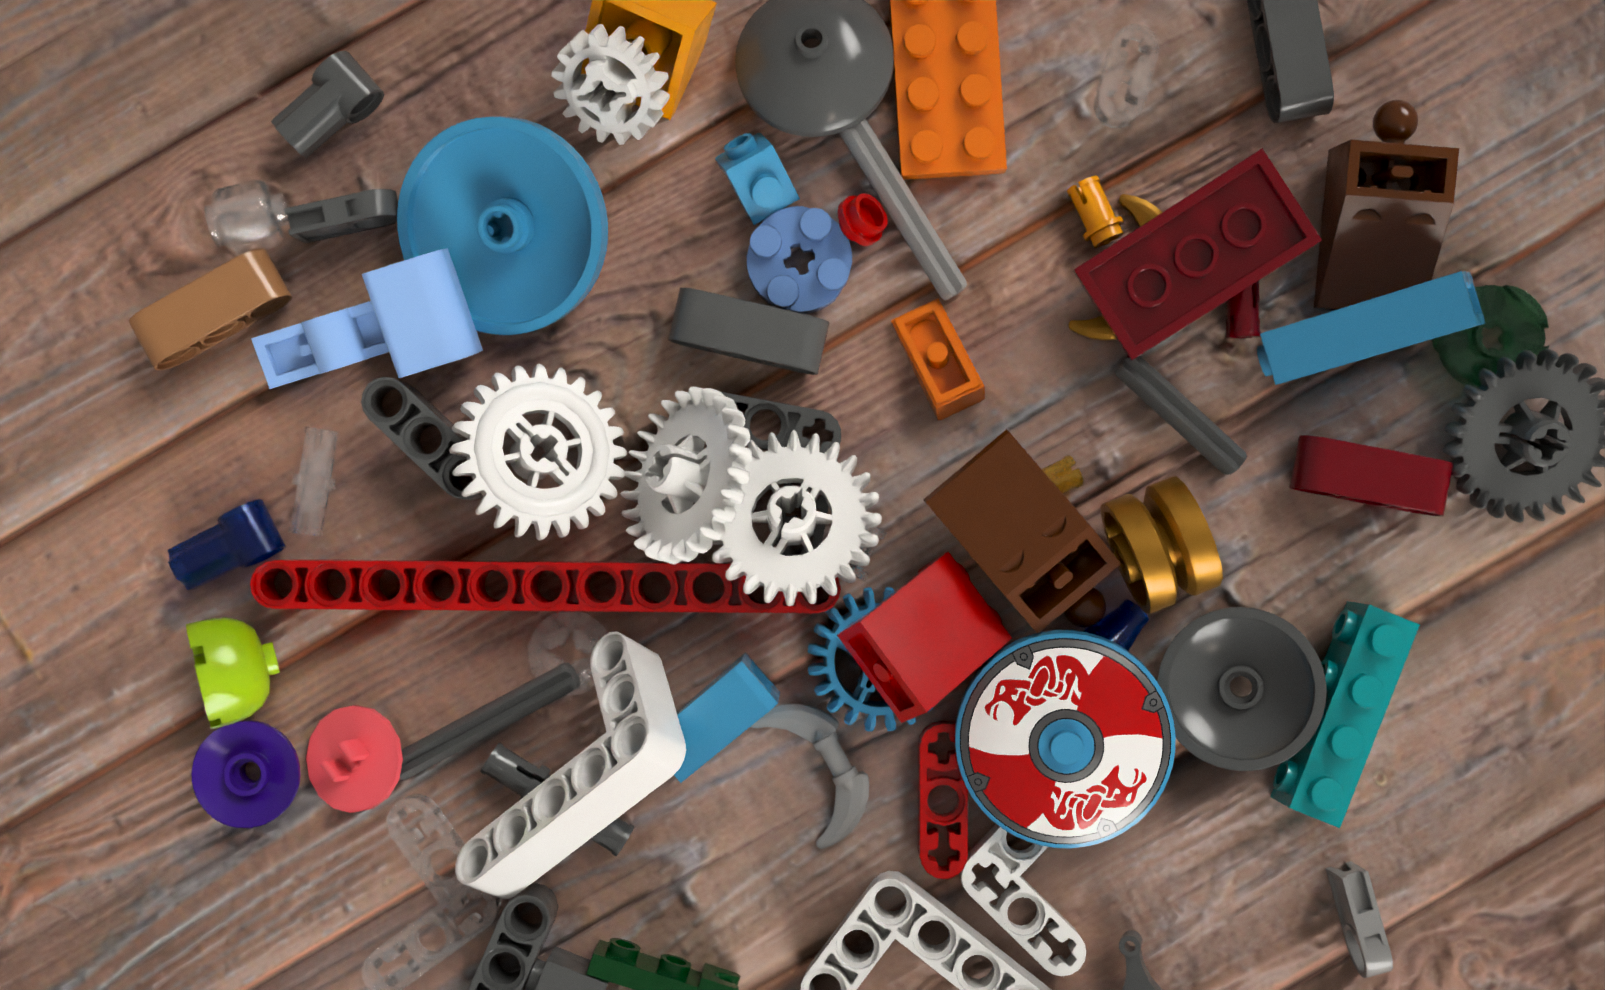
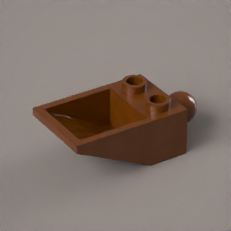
(1375, 231)
(1025, 535)

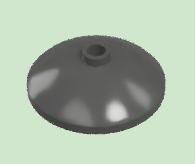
(817, 87)
(1253, 728)

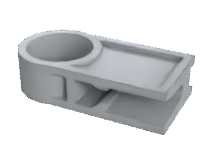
(1360, 920)

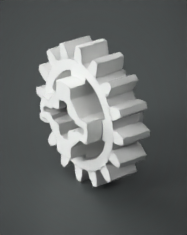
(611, 83)

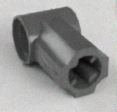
(338, 96)

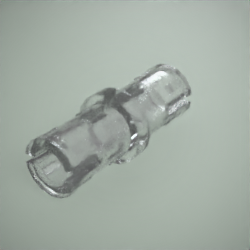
(314, 481)

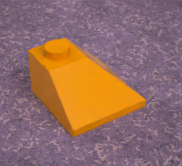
(669, 27)

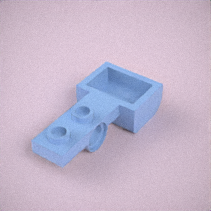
(412, 314)

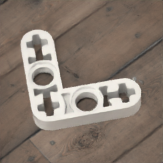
(1010, 866)

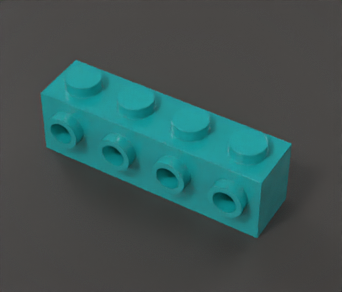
(1360, 680)

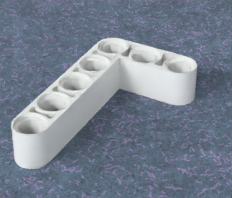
(596, 786)
(904, 926)

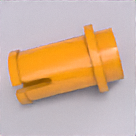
(1095, 212)

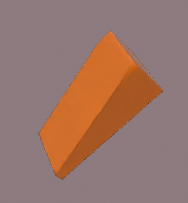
(939, 359)

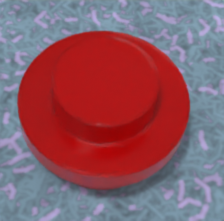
(862, 219)

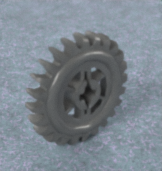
(1557, 461)

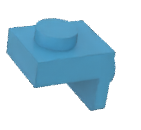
(757, 176)

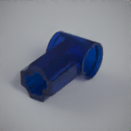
(240, 539)

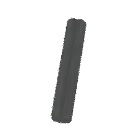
(1181, 414)

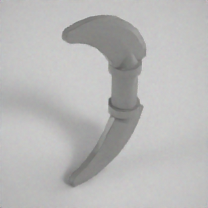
(851, 785)

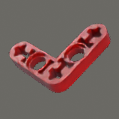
(932, 774)

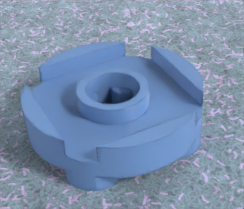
(811, 231)

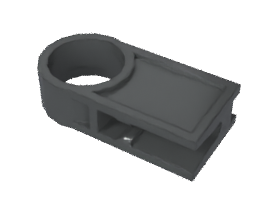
(343, 215)

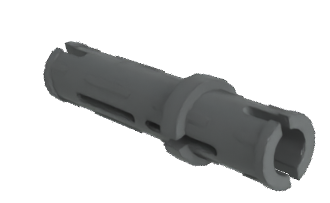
(524, 777)

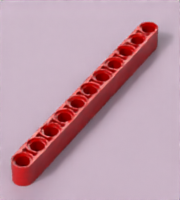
(469, 593)

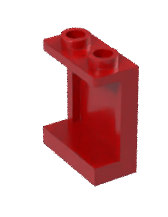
(925, 638)

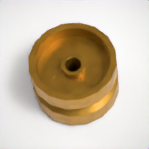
(1162, 544)

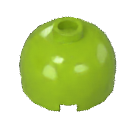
(231, 668)

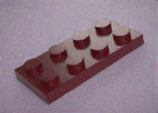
(1197, 254)

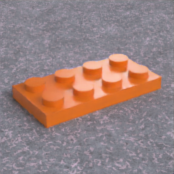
(947, 88)

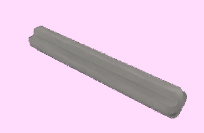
(904, 210)

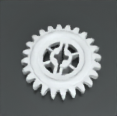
(503, 413)
(682, 473)
(819, 566)

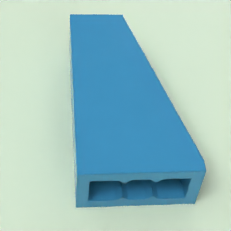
(1371, 328)

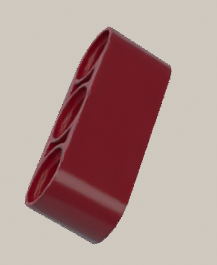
(1371, 475)

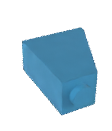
(724, 712)

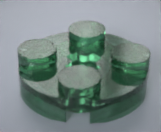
(1521, 325)

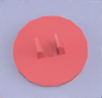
(354, 758)

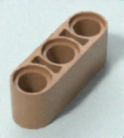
(210, 309)

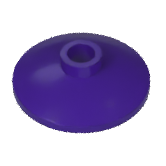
(222, 781)

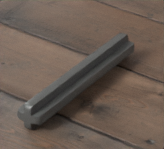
(489, 719)

